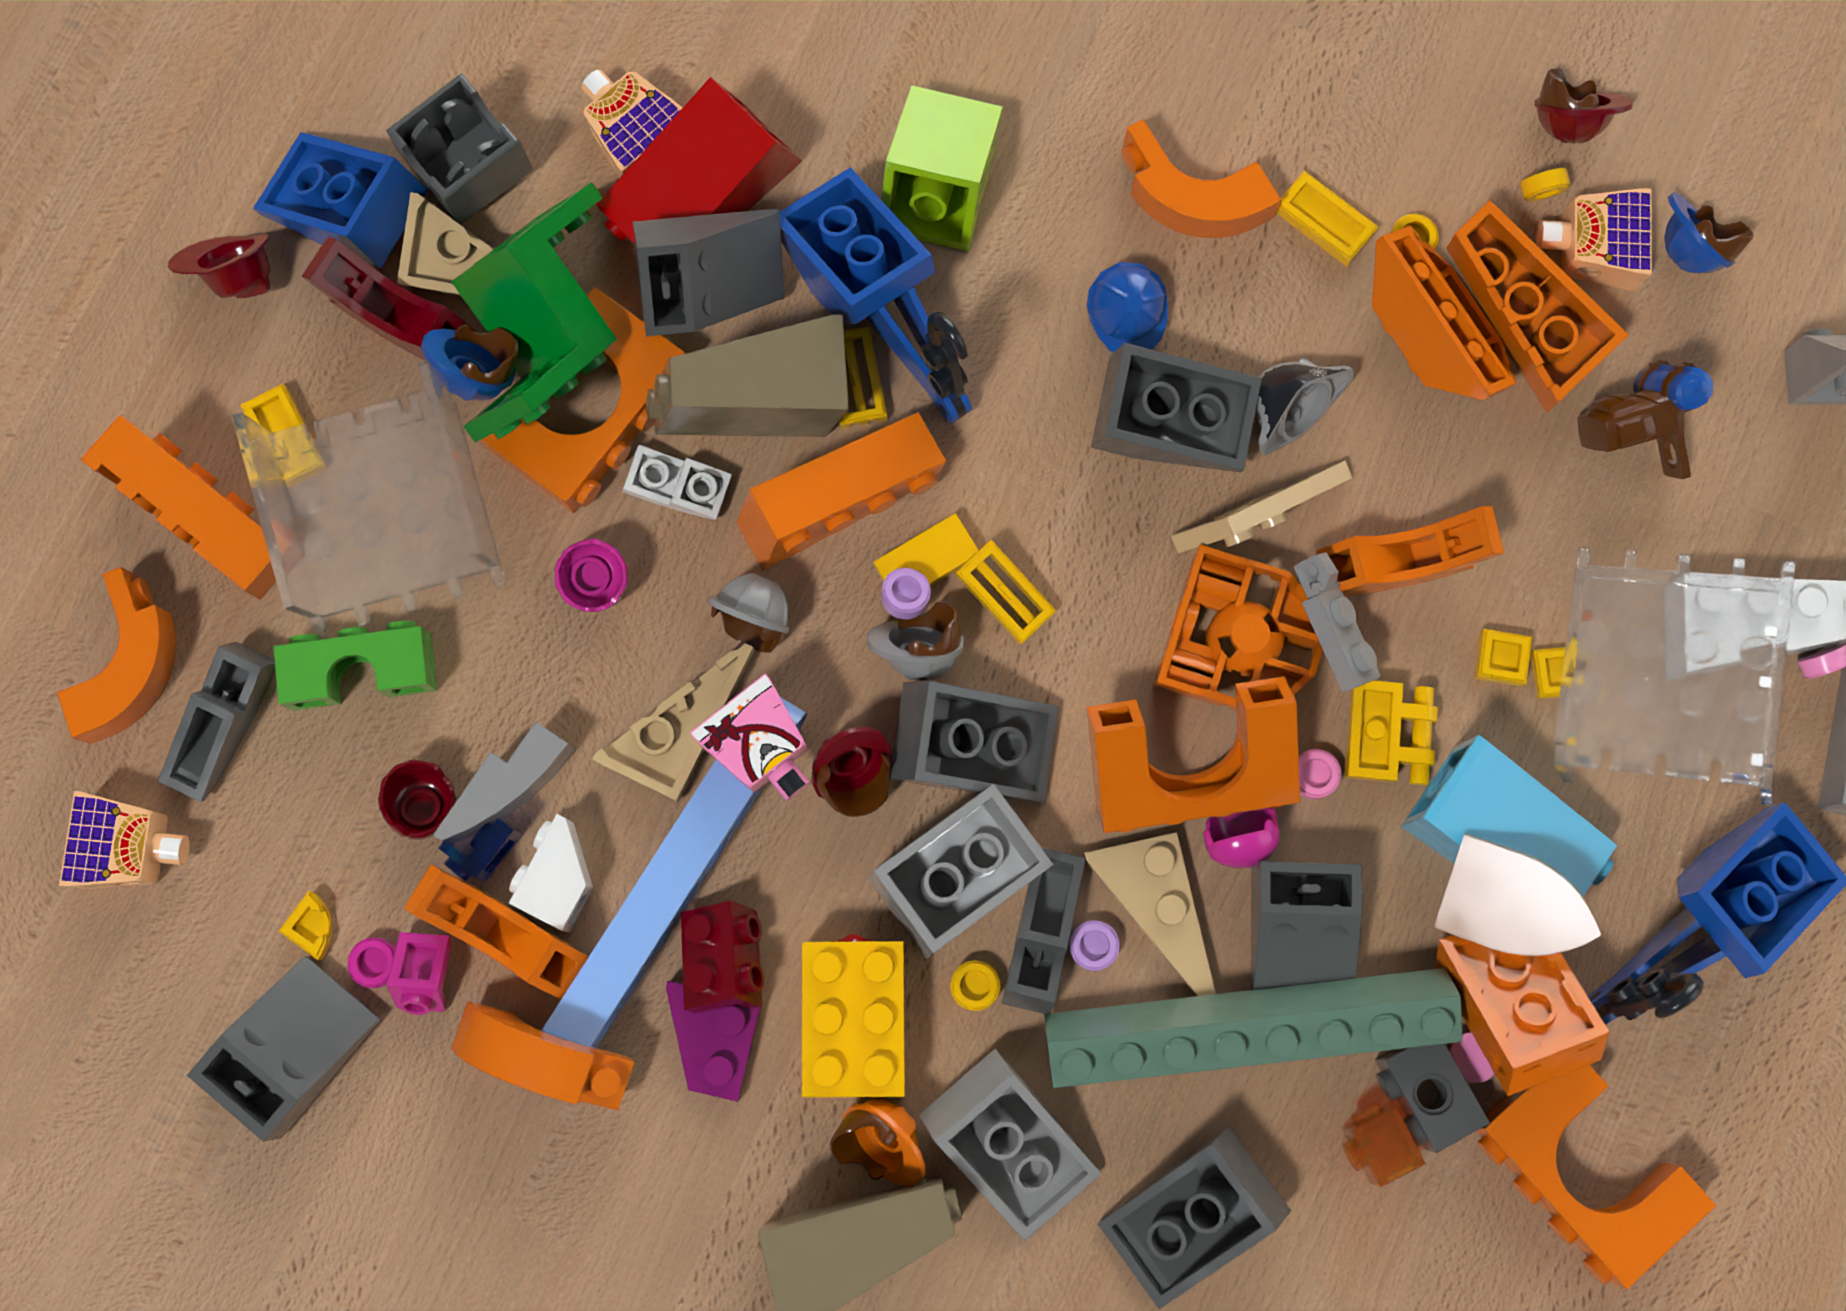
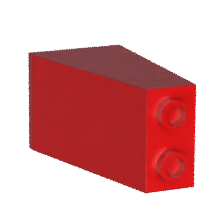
(702, 163)

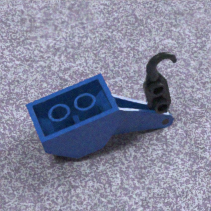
(859, 261)
(1750, 896)

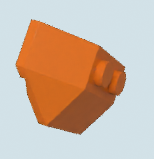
(1436, 319)

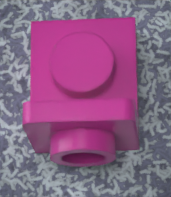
(419, 972)

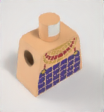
(625, 115)
(1604, 238)
(117, 844)

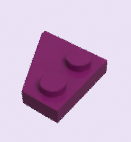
(713, 1044)

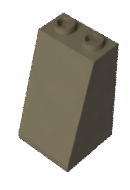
(756, 385)
(850, 1246)

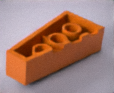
(1533, 304)
(839, 489)
(185, 502)

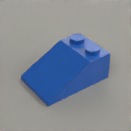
(341, 195)

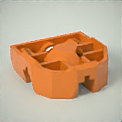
(1221, 584)

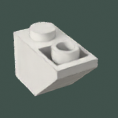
(557, 878)

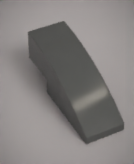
(217, 720)
(1044, 934)

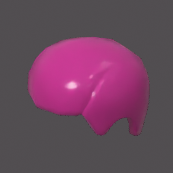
(591, 575)
(1242, 837)

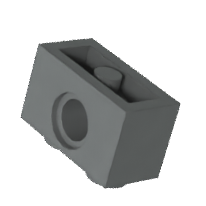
(1455, 1109)

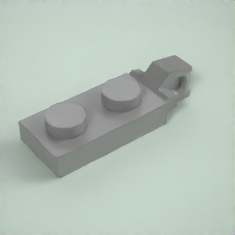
(1335, 623)

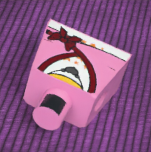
(756, 740)

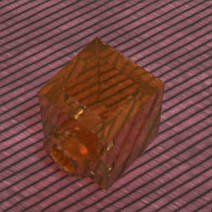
(1380, 1144)

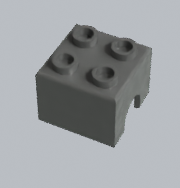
(460, 149)

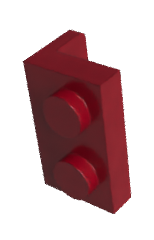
(721, 957)

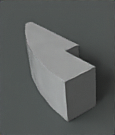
(505, 786)

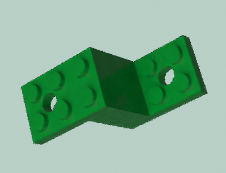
(542, 305)

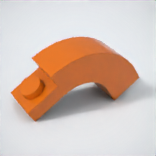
(1192, 204)
(1415, 555)
(135, 673)
(496, 930)
(538, 1061)

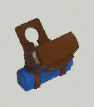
(1649, 414)

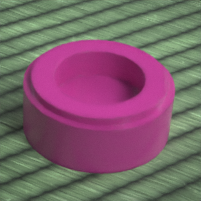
(371, 962)

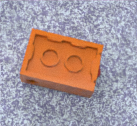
(1523, 1012)

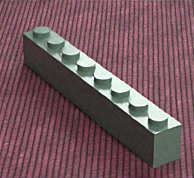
(1253, 1027)

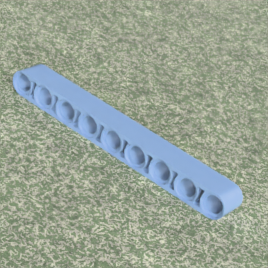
(654, 905)

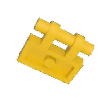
(1375, 731)

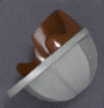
(753, 611)
(921, 645)

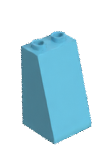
(1500, 802)

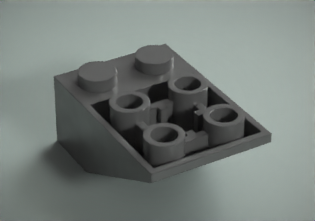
(707, 268)
(1304, 923)
(284, 1050)

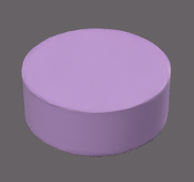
(905, 593)
(1094, 945)

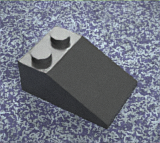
(1175, 410)
(973, 740)
(1195, 1218)

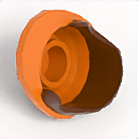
(881, 1140)

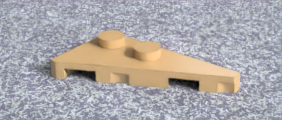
(435, 248)
(1266, 510)
(660, 747)
(1155, 890)

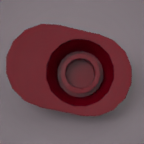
(227, 265)

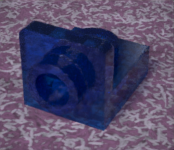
(490, 848)

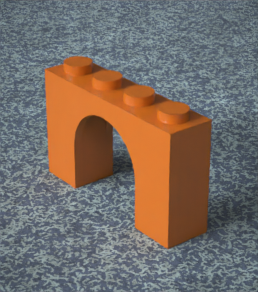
(573, 465)
(1253, 775)
(1617, 1239)

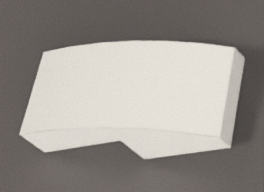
(676, 483)

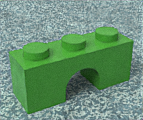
(312, 667)

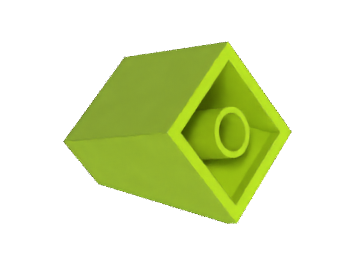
(940, 165)

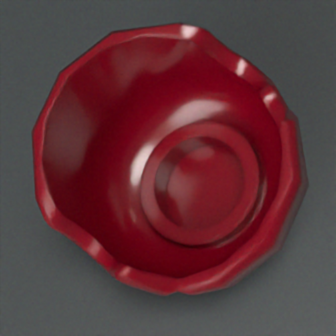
(415, 798)

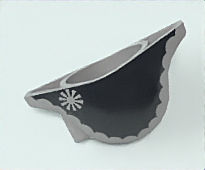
(1295, 399)

